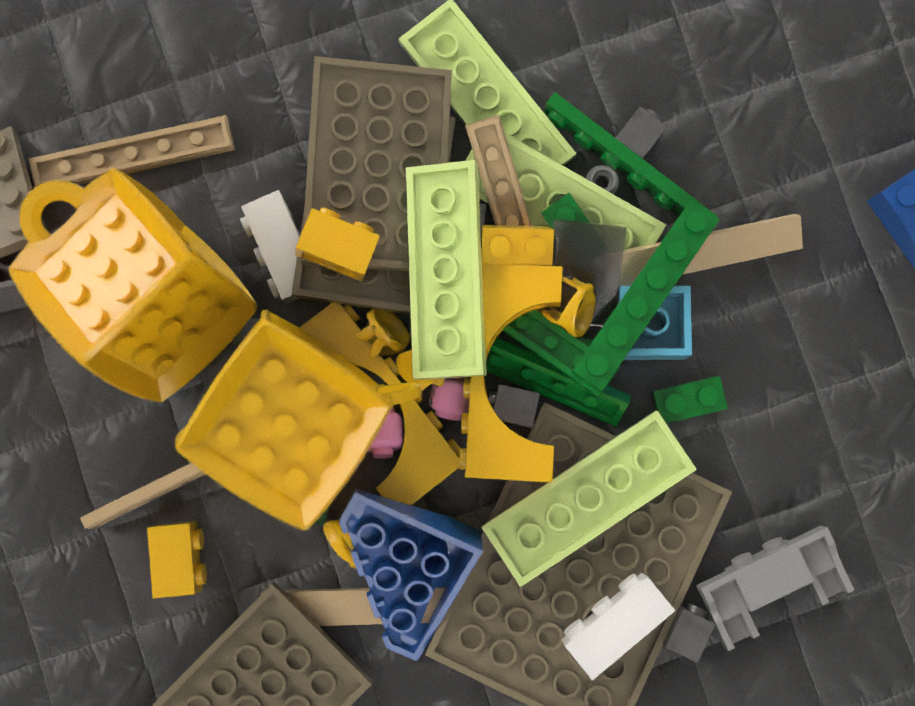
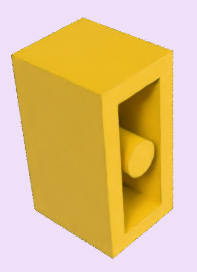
(337, 243)
(517, 244)
(176, 559)

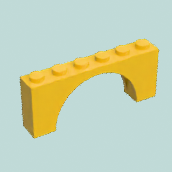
(492, 447)
(425, 453)

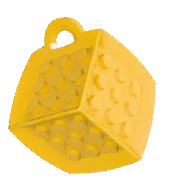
(127, 285)
(287, 421)

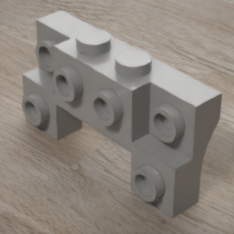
(769, 576)

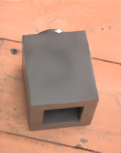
(642, 131)
(514, 405)
(689, 632)

